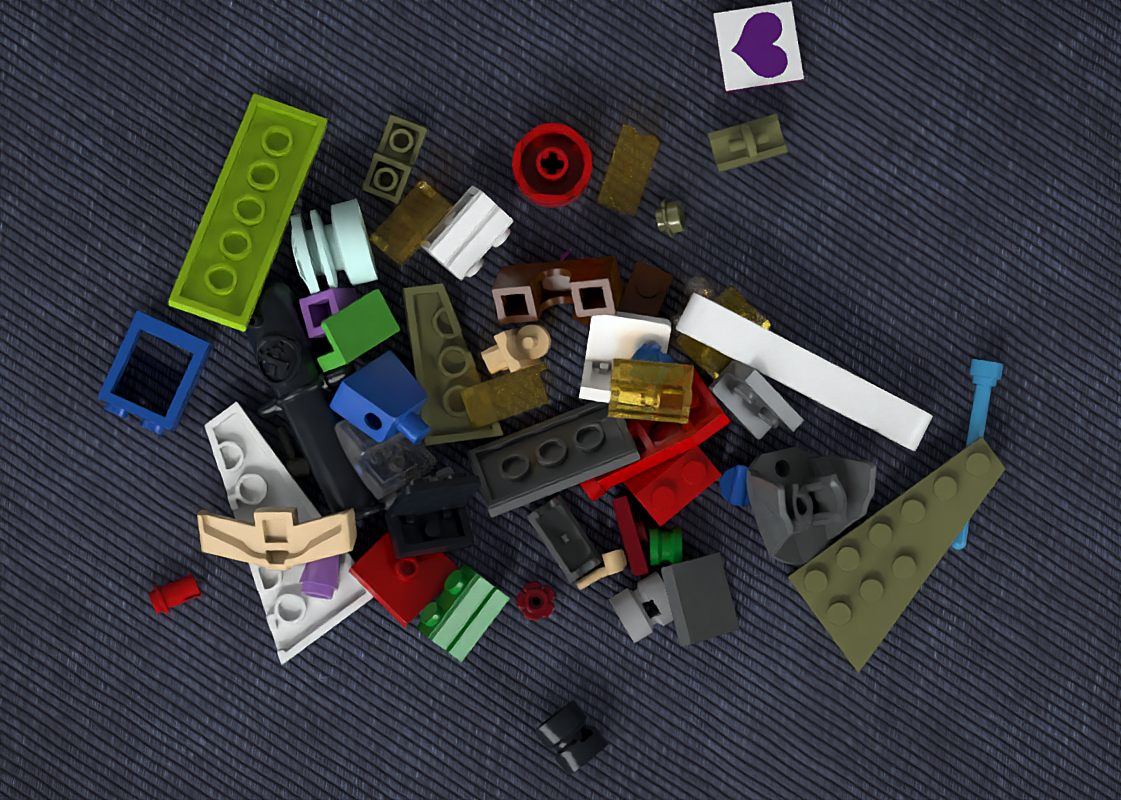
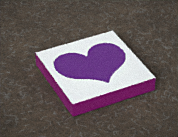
(758, 47)

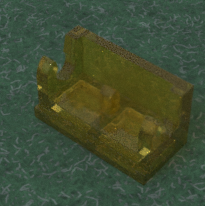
(628, 171)
(410, 223)
(650, 390)

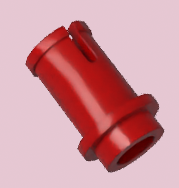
(174, 593)

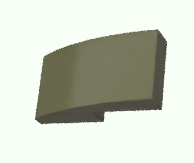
(395, 158)

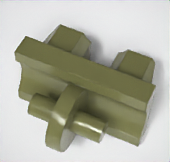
(747, 143)

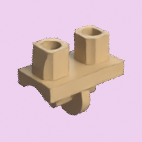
(517, 348)

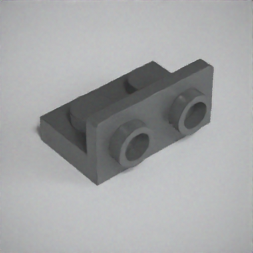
(753, 400)

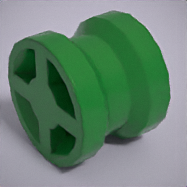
(665, 546)

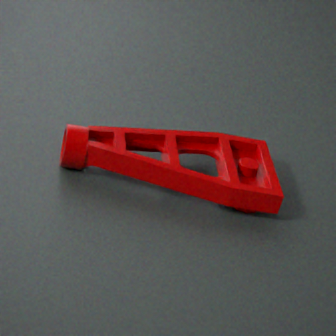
(704, 420)

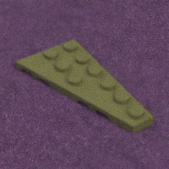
(880, 565)

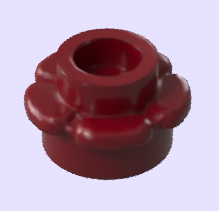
(544, 593)

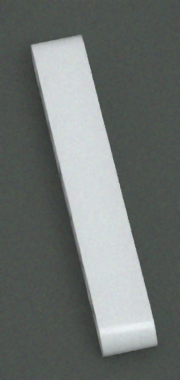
(804, 371)

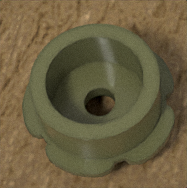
(670, 217)

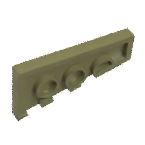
(441, 366)

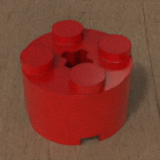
(571, 152)

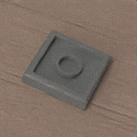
(699, 599)

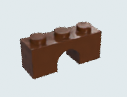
(528, 289)

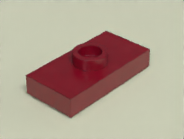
(633, 535)

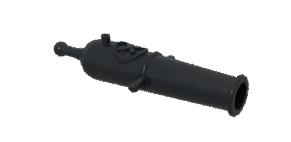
(304, 395)

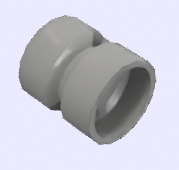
(632, 613)

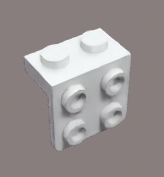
(617, 337)

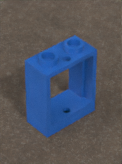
(152, 420)

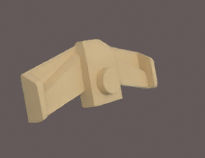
(277, 537)

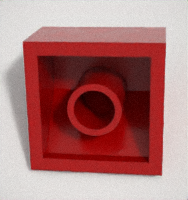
(674, 482)

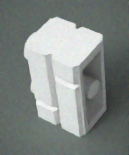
(468, 233)

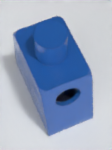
(383, 400)

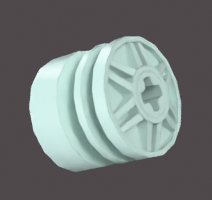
(333, 247)

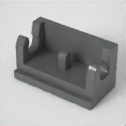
(565, 538)

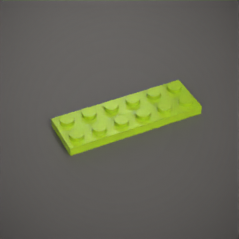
(248, 213)

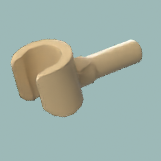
(614, 563)

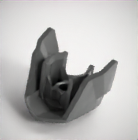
(807, 500)

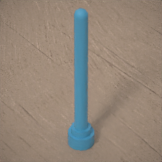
(985, 377)

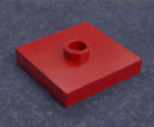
(402, 584)

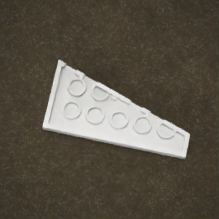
(259, 479)

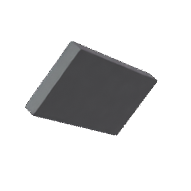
(551, 456)

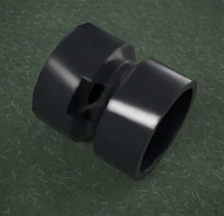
(571, 737)

